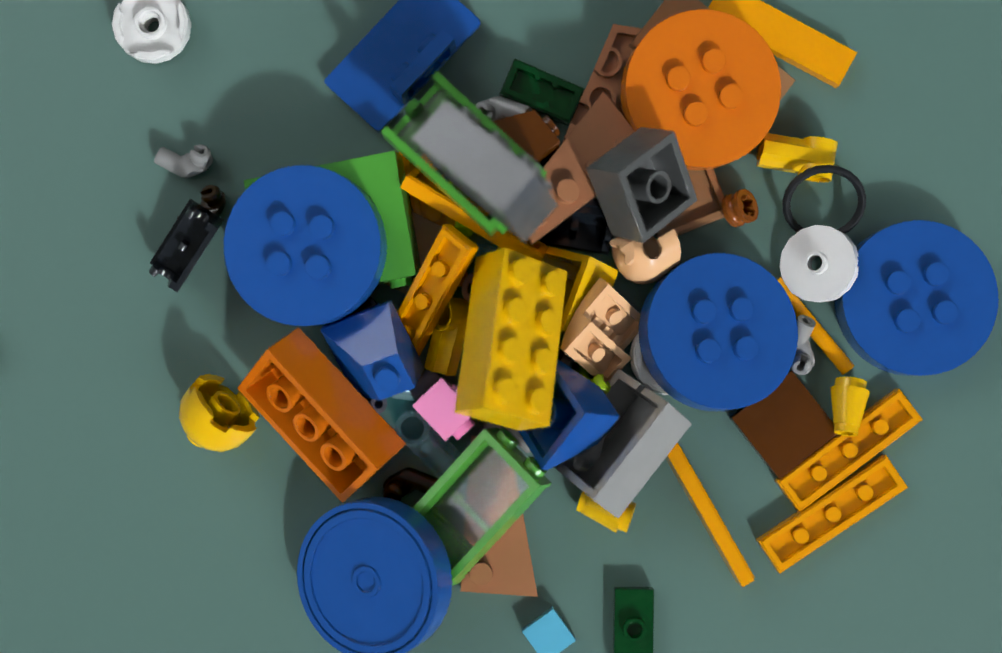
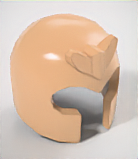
(648, 260)

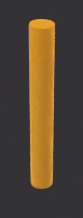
(820, 335)

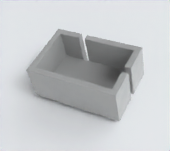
(631, 447)

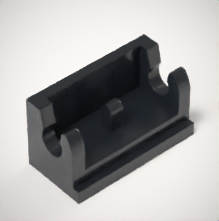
(582, 231)
(185, 244)

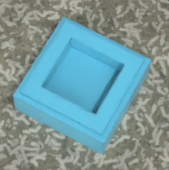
(548, 633)

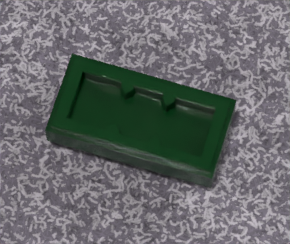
(542, 92)
(633, 620)

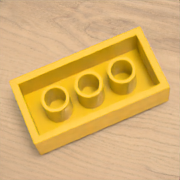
(511, 341)

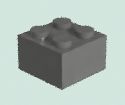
(642, 184)

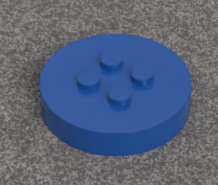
(305, 246)
(919, 299)
(718, 332)
(374, 577)

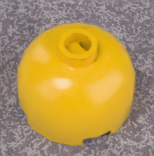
(215, 415)

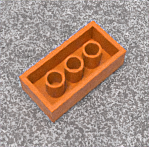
(320, 414)

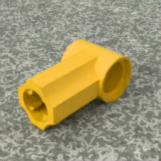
(797, 154)
(448, 339)

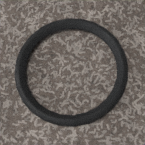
(786, 203)

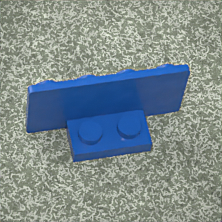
(400, 57)

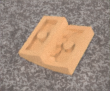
(601, 331)

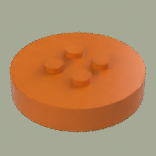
(706, 82)

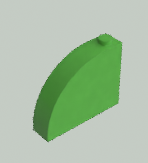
(381, 180)

